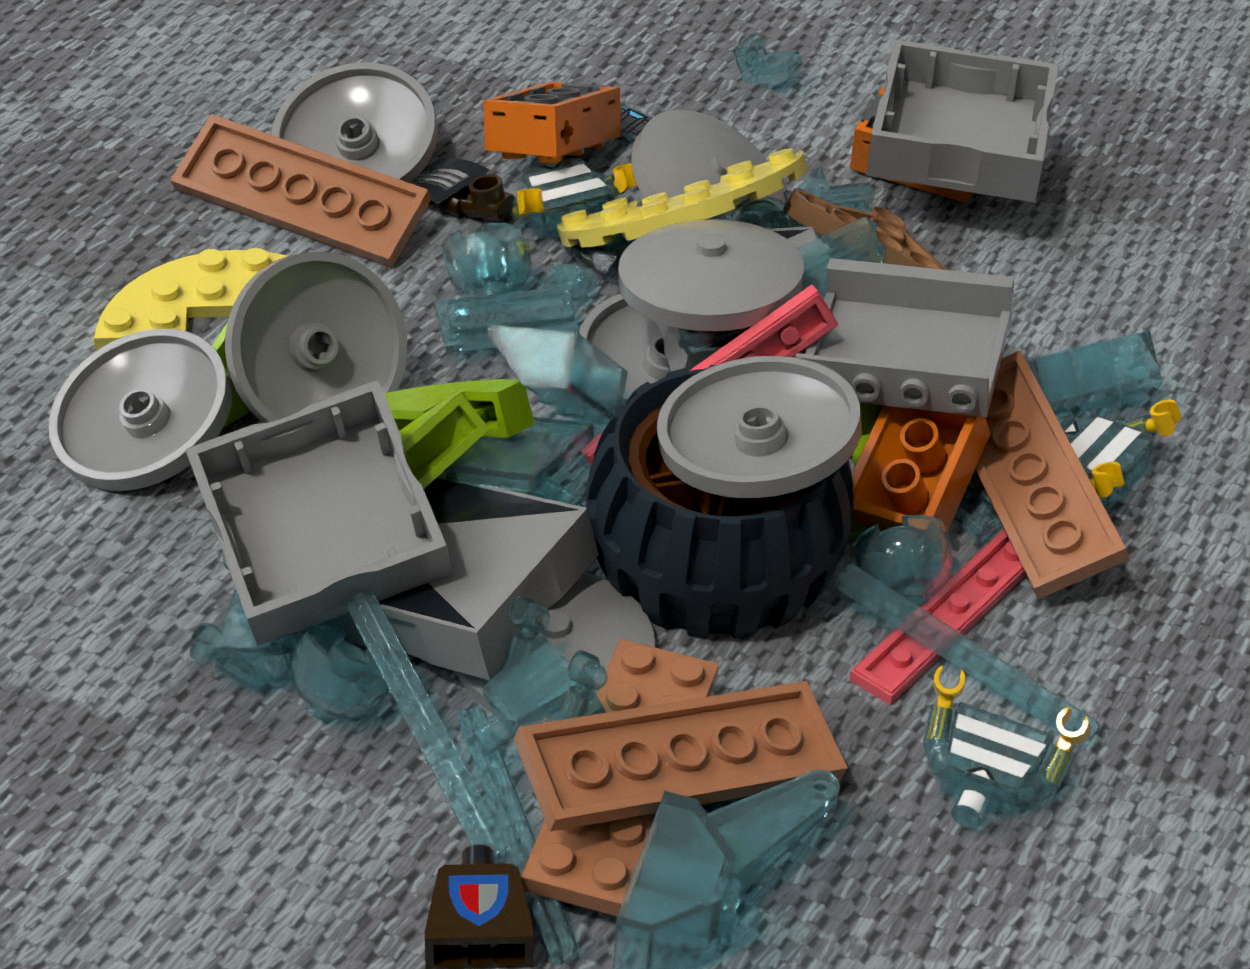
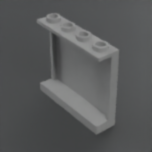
(916, 334)

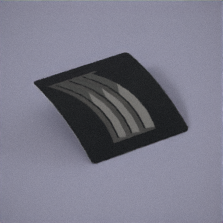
(448, 176)

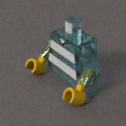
(563, 188)
(1116, 450)
(993, 760)

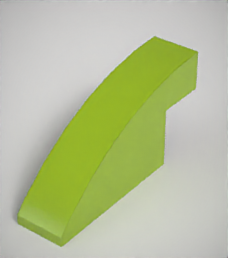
(499, 402)
(441, 437)

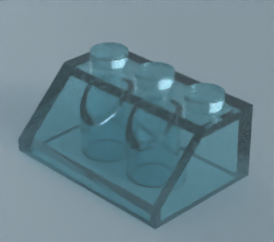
(563, 371)
(1096, 372)

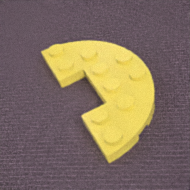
(697, 202)
(181, 290)

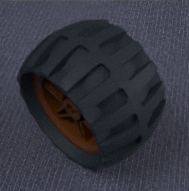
(703, 555)

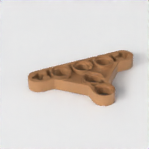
(891, 230)

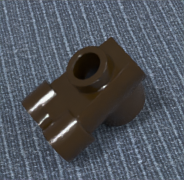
(481, 199)

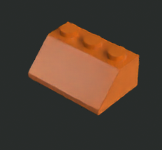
(916, 465)

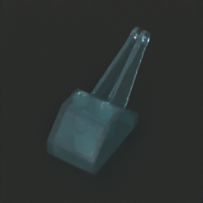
(702, 864)

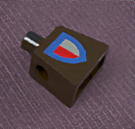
(479, 915)

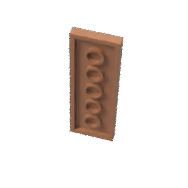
(301, 190)
(1042, 487)
(697, 748)
(597, 861)

